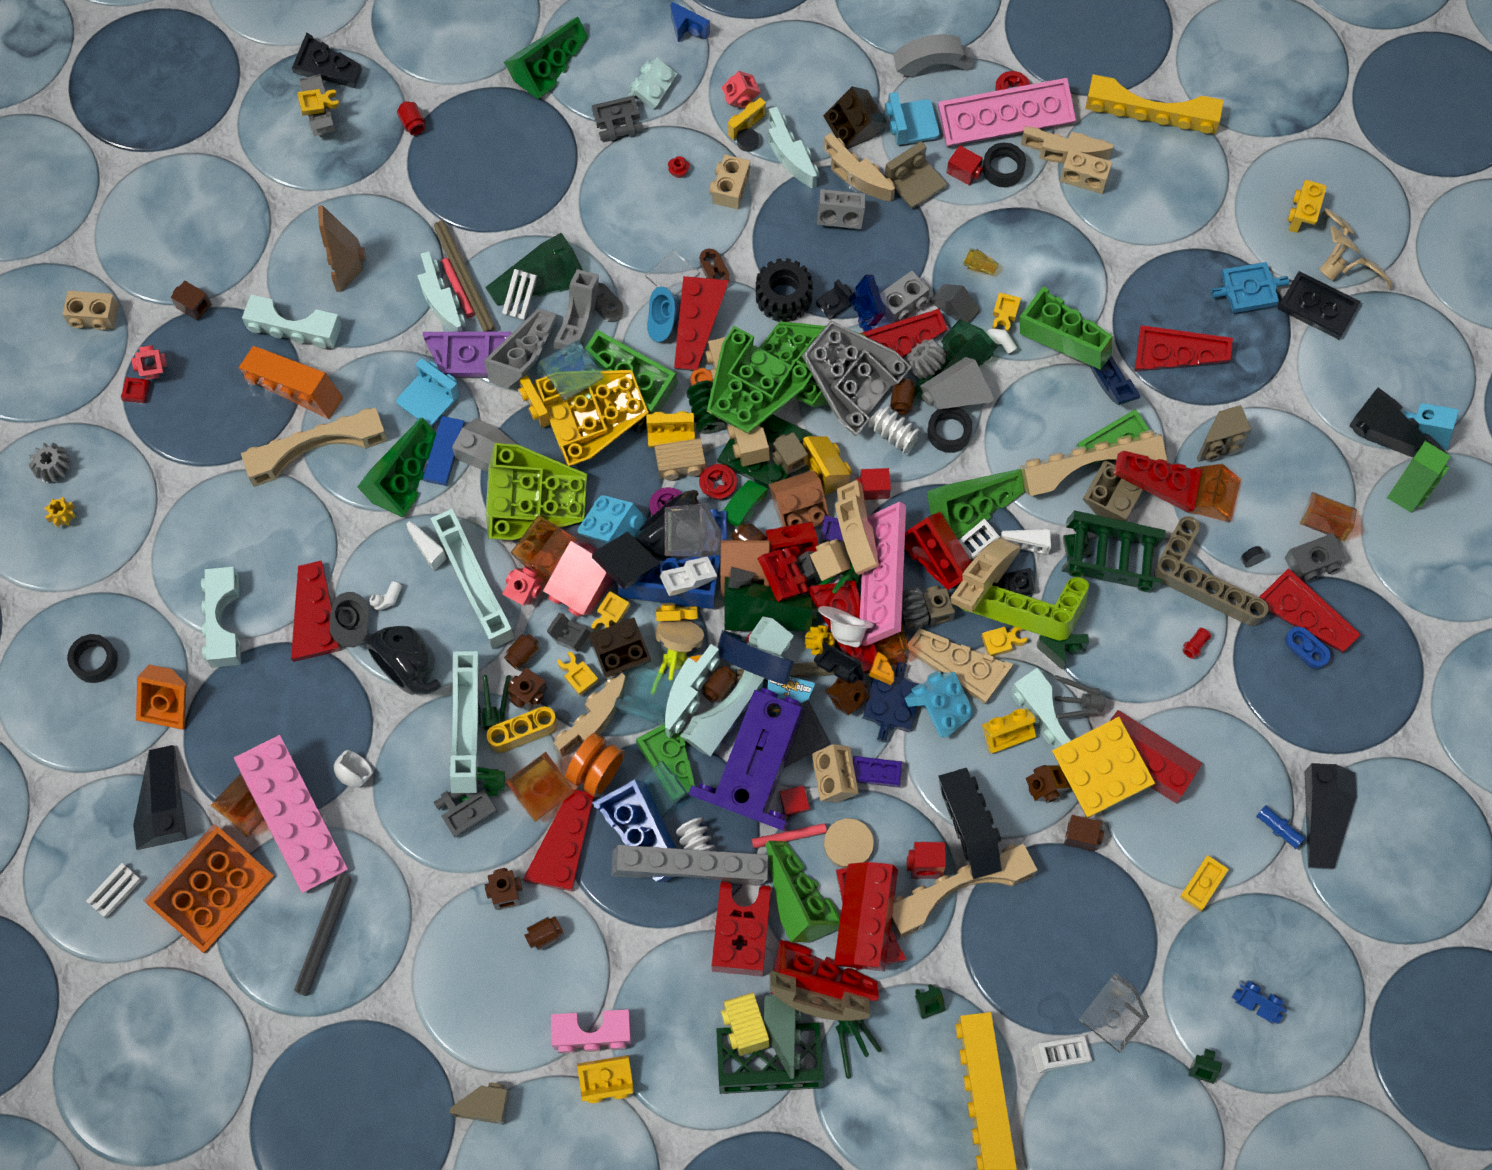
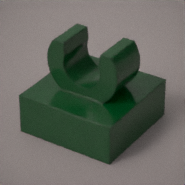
(1069, 541)
(929, 1002)
(1205, 1067)

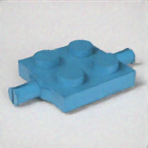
(1249, 287)

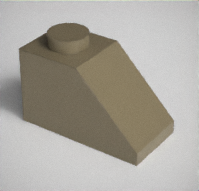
(484, 1104)

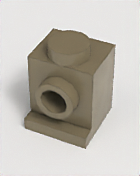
(938, 612)

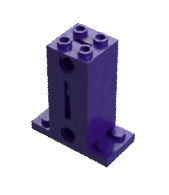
(757, 759)

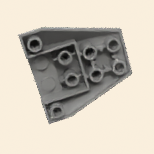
(852, 372)

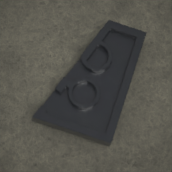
(318, 58)

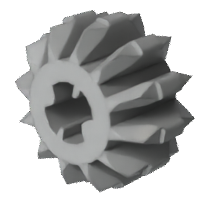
(926, 358)
(41, 462)

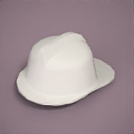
(845, 627)

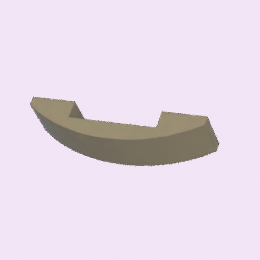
(819, 1005)

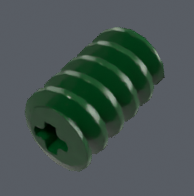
(698, 400)

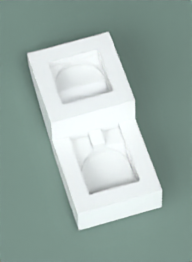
(692, 575)

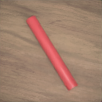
(462, 297)
(790, 835)

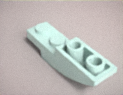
(790, 152)
(439, 297)
(683, 694)

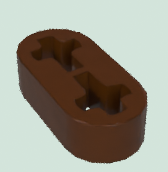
(718, 267)

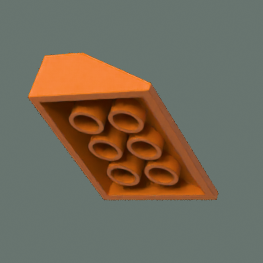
(208, 888)

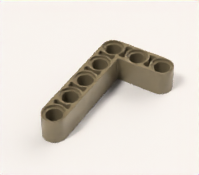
(1203, 580)

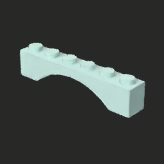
(472, 579)
(1036, 695)
(465, 722)
(709, 728)

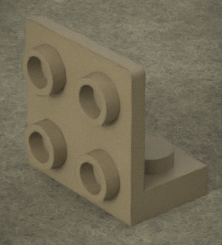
(914, 176)

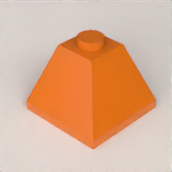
(161, 697)

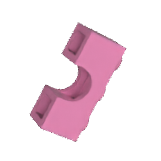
(613, 1032)

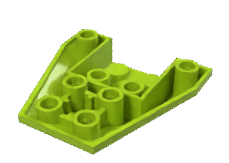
(527, 486)

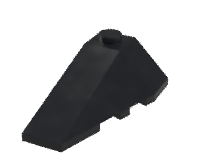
(1387, 426)
(1329, 804)
(159, 807)

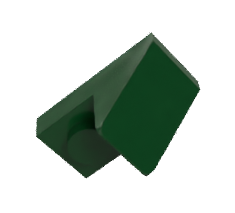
(1056, 649)

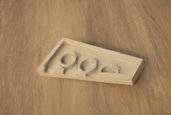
(977, 672)

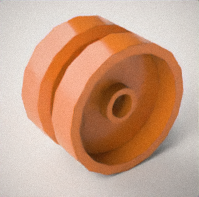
(595, 765)

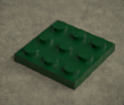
(767, 471)

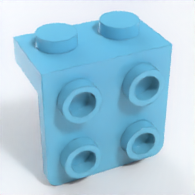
(911, 120)
(429, 393)
(611, 519)
(943, 700)

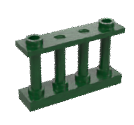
(1126, 533)

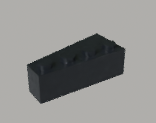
(971, 822)

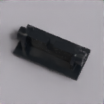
(848, 667)

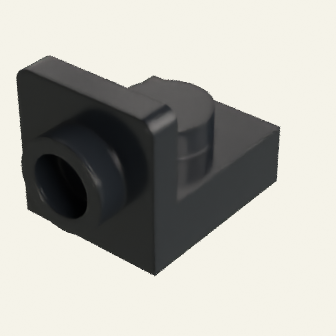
(835, 300)

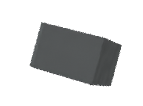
(955, 302)

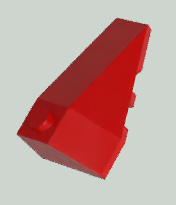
(820, 974)

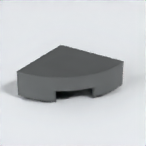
(739, 577)

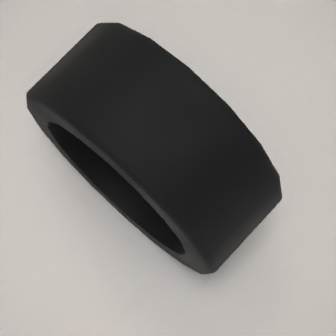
(1006, 150)
(945, 445)
(80, 646)

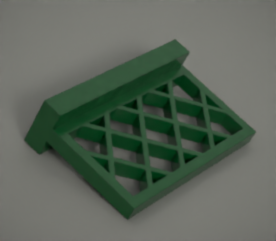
(770, 1080)

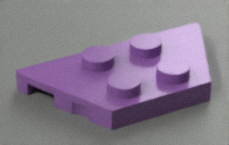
(463, 352)

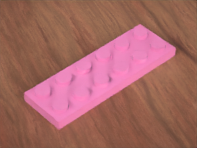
(1006, 112)
(884, 584)
(290, 813)

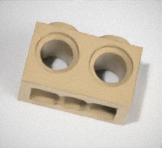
(1085, 171)
(734, 182)
(91, 306)
(835, 773)

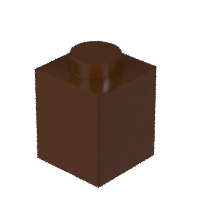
(190, 300)
(1083, 833)

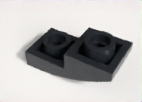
(1018, 582)

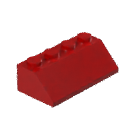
(1166, 763)
(866, 916)

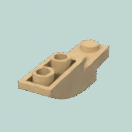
(1056, 147)
(860, 175)
(855, 529)
(983, 571)
(600, 713)

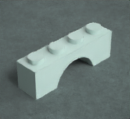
(318, 329)
(220, 589)

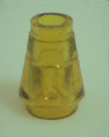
(980, 262)

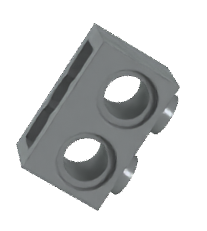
(840, 209)
(899, 295)

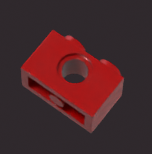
(797, 537)
(926, 860)

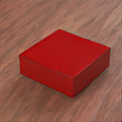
(135, 390)
(794, 801)

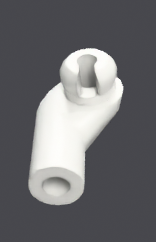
(1002, 337)
(387, 600)

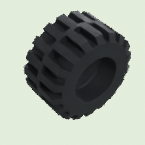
(784, 274)

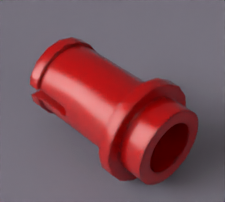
(1196, 643)

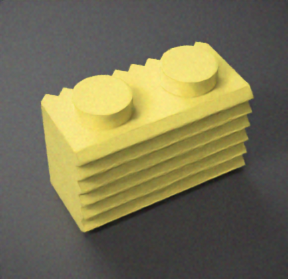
(745, 1023)

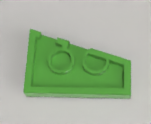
(1127, 425)
(672, 751)

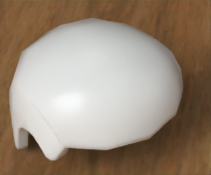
(352, 769)

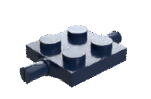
(888, 704)

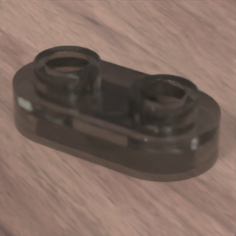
(604, 301)

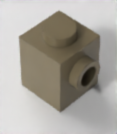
(789, 453)

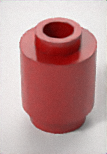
(411, 118)

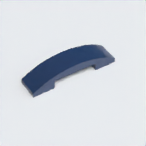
(1114, 383)
(754, 659)

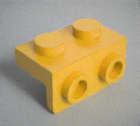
(1307, 206)
(530, 393)
(670, 427)
(1009, 730)
(605, 1079)

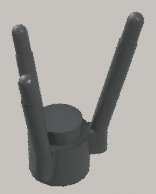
(1092, 701)

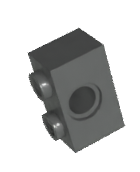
(1325, 549)

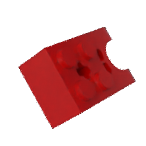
(744, 925)

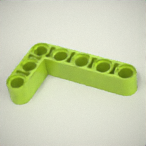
(1036, 615)

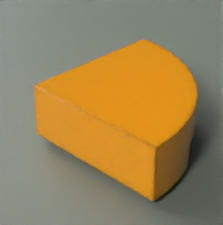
(881, 669)

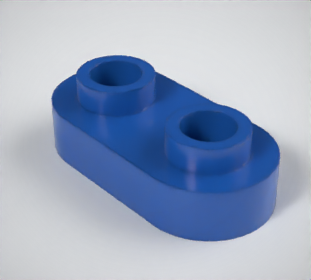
(1309, 646)

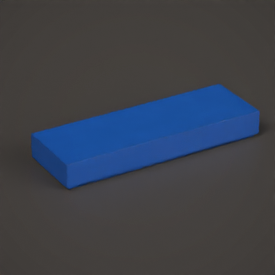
(442, 455)

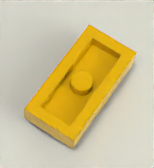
(747, 118)
(1204, 883)

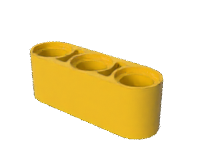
(529, 719)

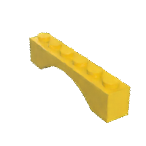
(1196, 114)

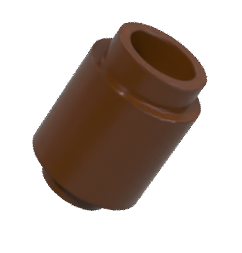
(903, 397)
(522, 651)
(719, 684)
(543, 933)

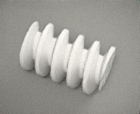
(893, 429)
(693, 836)

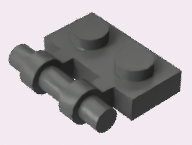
(616, 112)
(466, 814)

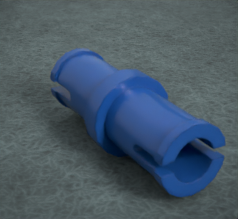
(1280, 827)

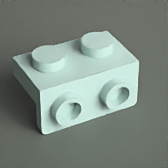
(653, 82)

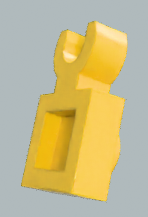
(313, 101)
(1005, 310)
(612, 610)
(670, 612)
(1000, 642)
(578, 676)

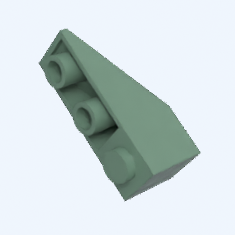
(780, 1028)

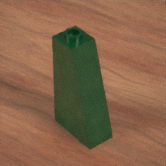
(751, 602)

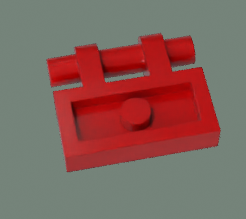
(783, 574)

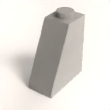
(957, 386)

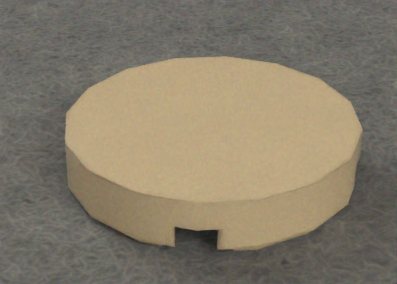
(679, 635)
(848, 842)

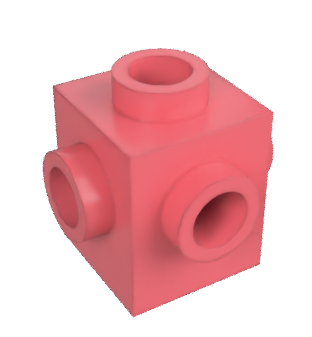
(740, 89)
(149, 372)
(523, 585)

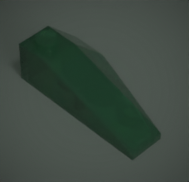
(552, 263)
(962, 342)

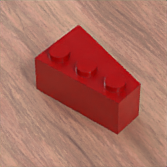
(938, 550)

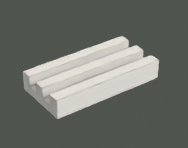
(516, 273)
(115, 888)

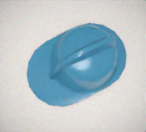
(663, 313)

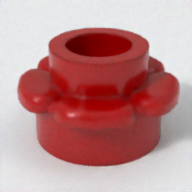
(681, 171)

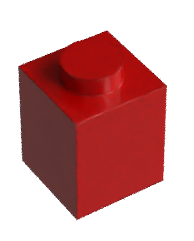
(965, 165)
(875, 483)

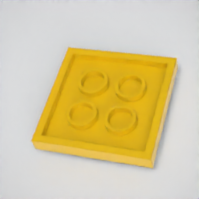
(1103, 767)

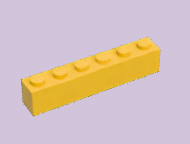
(986, 1092)

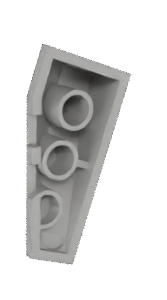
(520, 349)
(476, 443)

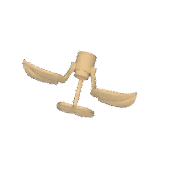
(1335, 261)

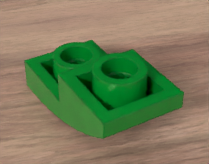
(742, 504)

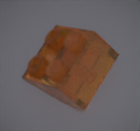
(542, 547)
(239, 807)

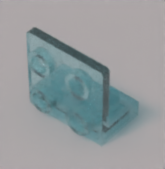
(570, 370)
(645, 695)

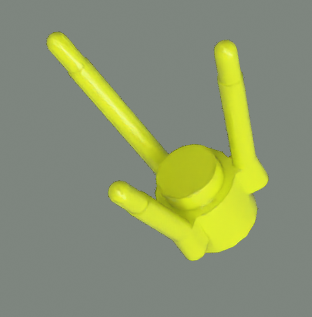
(673, 660)

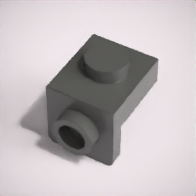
(568, 633)

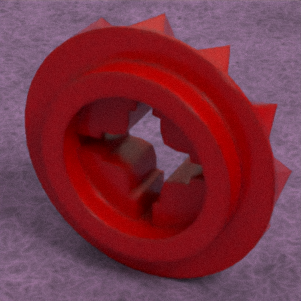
(1011, 78)
(714, 472)

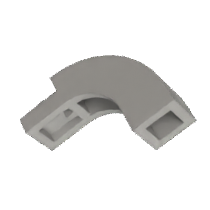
(930, 51)
(322, 122)
(580, 309)

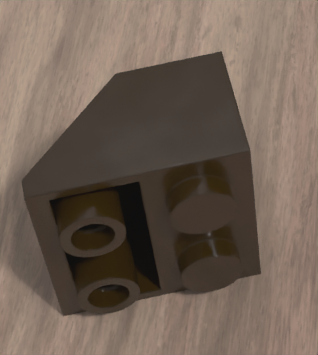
(855, 117)
(619, 648)

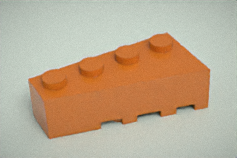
(292, 381)

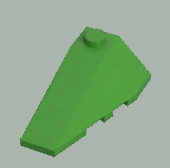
(972, 500)
(799, 902)

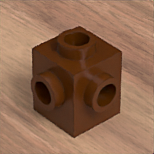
(527, 690)
(848, 696)
(1047, 783)
(501, 896)

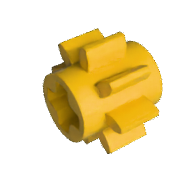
(60, 512)
(816, 637)

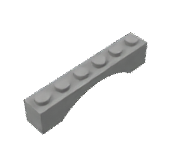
(669, 862)

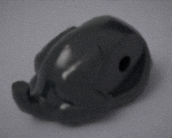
(652, 532)
(403, 658)

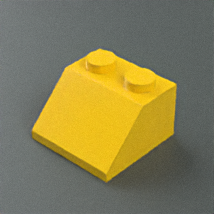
(826, 463)

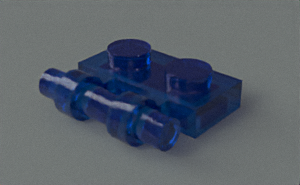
(868, 303)

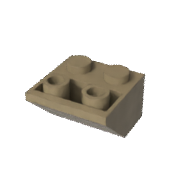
(1226, 434)
(1111, 495)

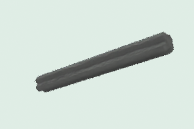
(322, 934)

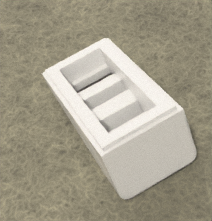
(975, 531)
(1030, 540)
(429, 548)
(1046, 1060)

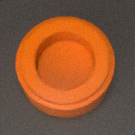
(700, 375)

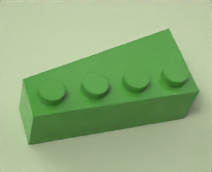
(1065, 330)
(653, 379)
(1420, 477)

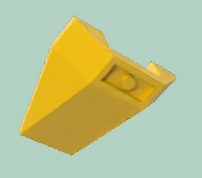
(594, 415)

